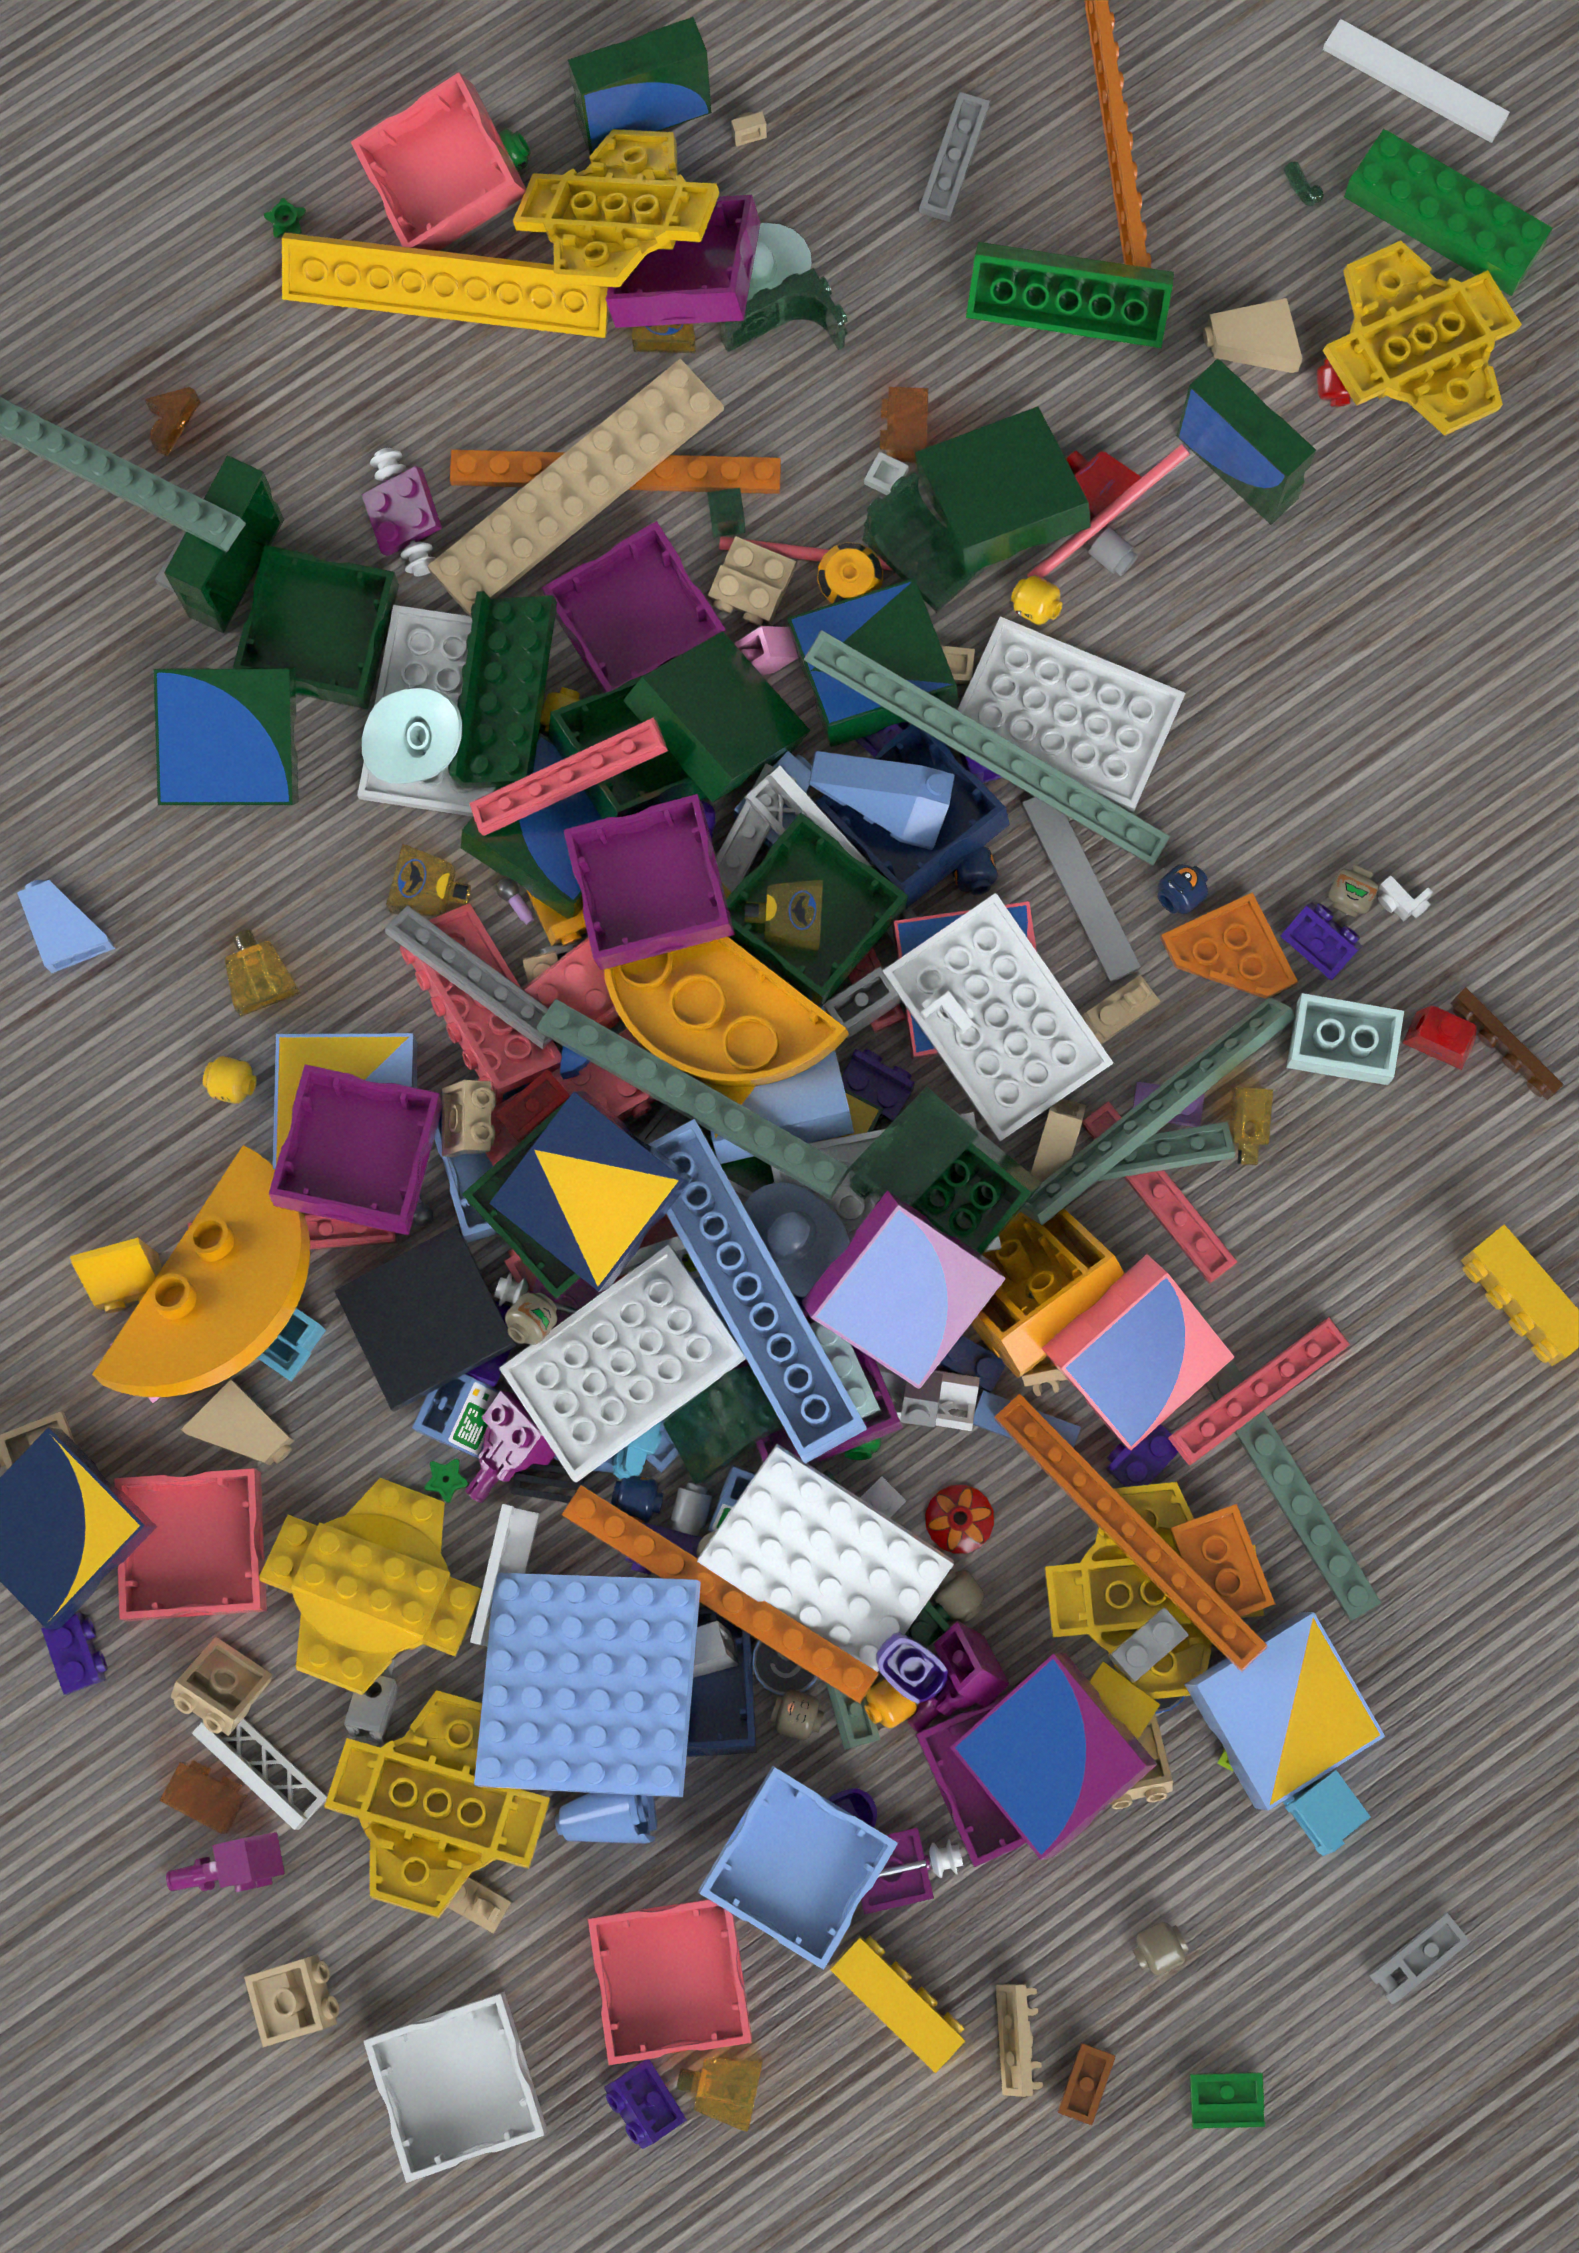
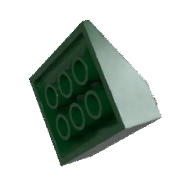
(978, 1194)

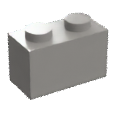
(863, 1002)
(1148, 1645)

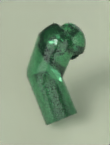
(1300, 185)

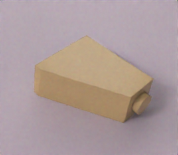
(1255, 336)
(1058, 1138)
(240, 1426)

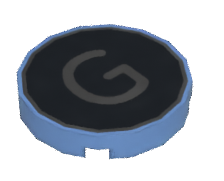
(778, 1672)

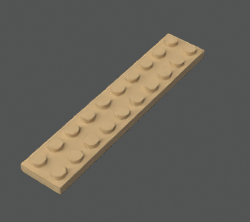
(577, 486)

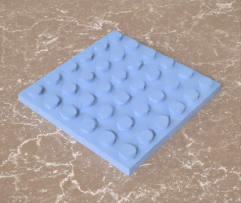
(588, 1684)

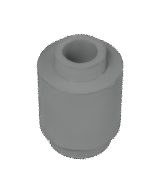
(1112, 551)
(691, 1509)

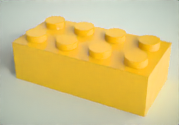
(1525, 1294)
(897, 2003)

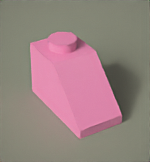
(768, 648)

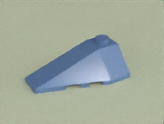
(895, 795)

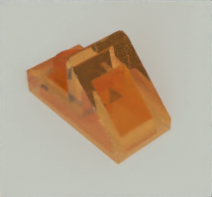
(176, 411)

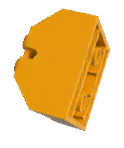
(1063, 1271)

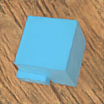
(293, 1345)
(1327, 1812)

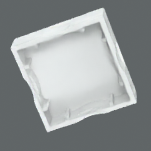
(455, 2086)

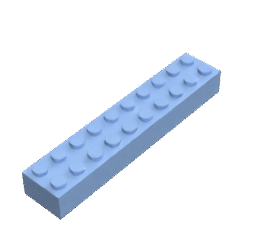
(757, 1301)

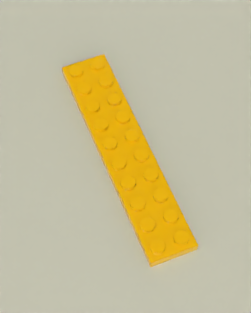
(439, 285)

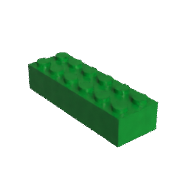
(1447, 211)
(1069, 294)

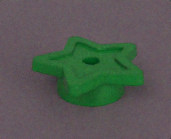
(283, 210)
(455, 1481)

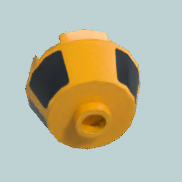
(849, 572)

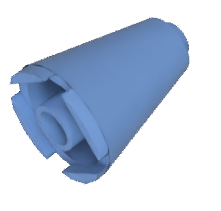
(608, 1818)

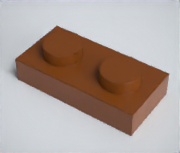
(1086, 2083)

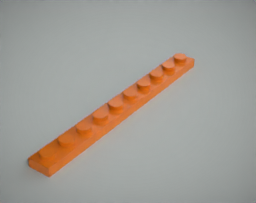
(1117, 137)
(672, 474)
(1131, 1533)
(720, 1596)

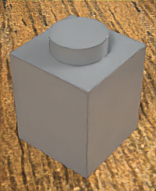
(922, 1404)

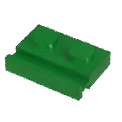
(1227, 2100)

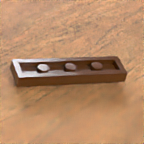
(1515, 1053)

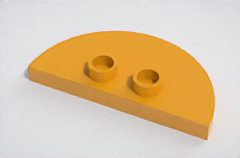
(721, 1015)
(218, 1292)

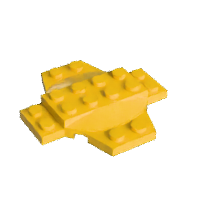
(616, 208)
(1422, 338)
(370, 1586)
(1114, 1597)
(426, 1813)

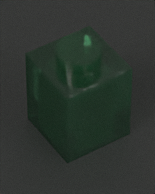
(726, 512)

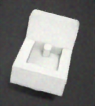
(1396, 899)
(957, 1012)

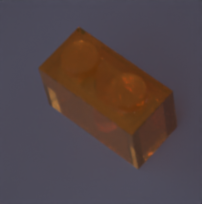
(906, 422)
(203, 1796)

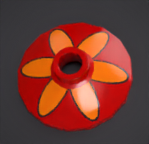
(955, 1537)

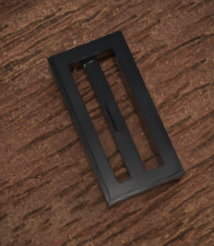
(519, 1476)

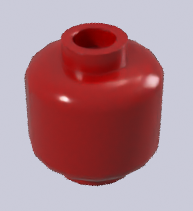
(1331, 387)

